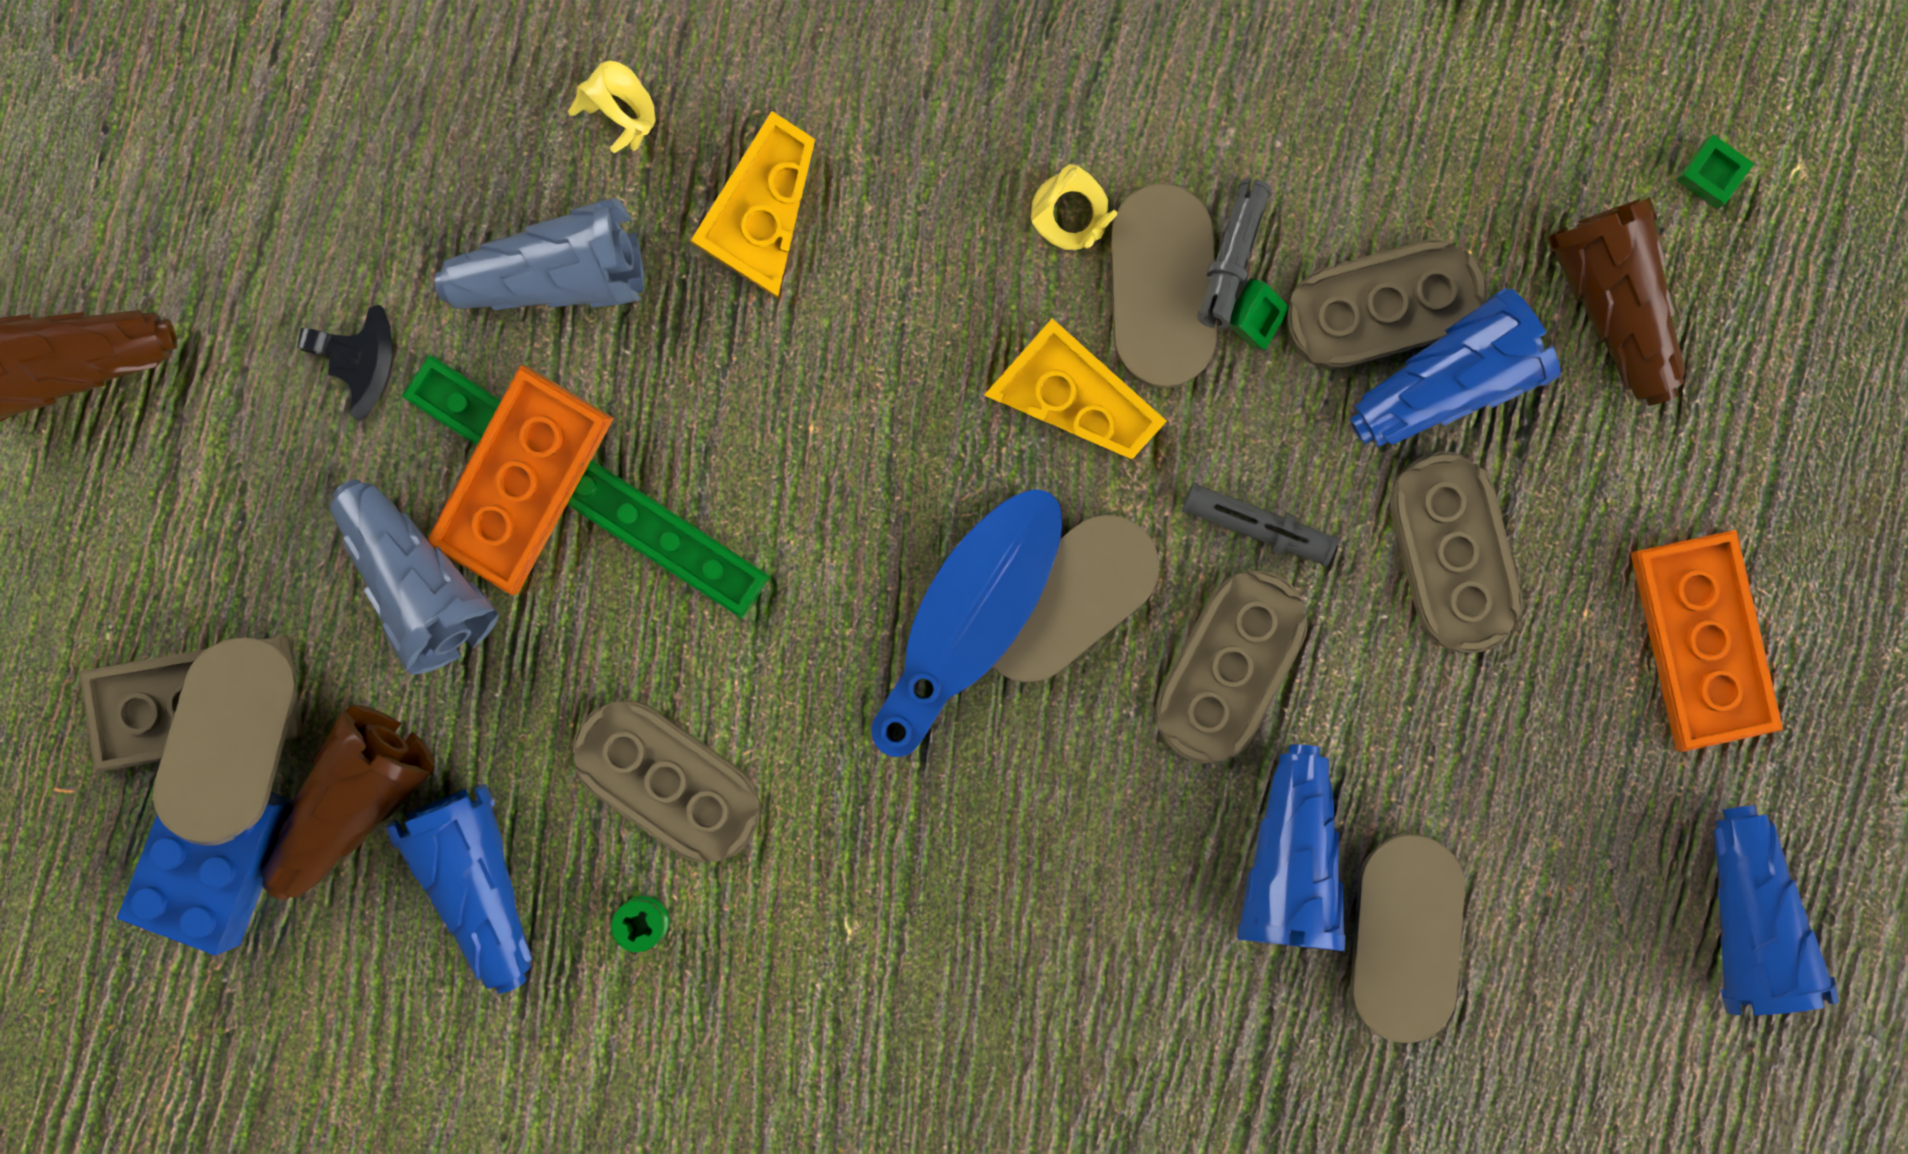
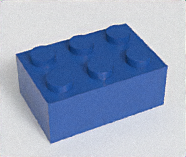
(202, 891)

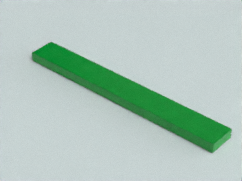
(604, 498)

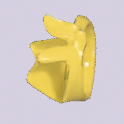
(596, 93)
(1076, 180)

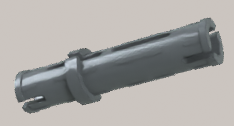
(1229, 271)
(1316, 545)

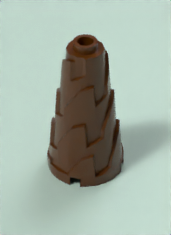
(1619, 276)
(75, 354)
(355, 785)

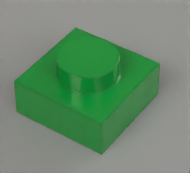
(1715, 171)
(1258, 314)

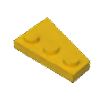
(759, 205)
(1076, 392)

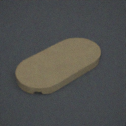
(1159, 283)
(1383, 303)
(1455, 552)
(1096, 581)
(1231, 667)
(225, 741)
(666, 781)
(1407, 938)

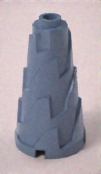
(551, 263)
(412, 586)

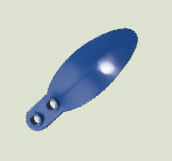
(972, 612)

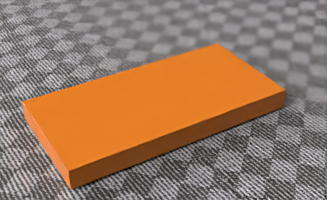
(519, 479)
(1706, 641)

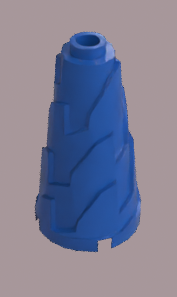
(1476, 364)
(462, 867)
(1295, 881)
(1765, 931)

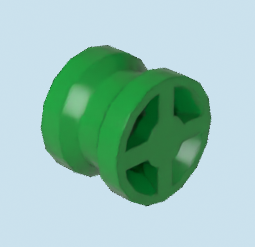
(646, 913)

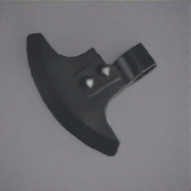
(357, 359)

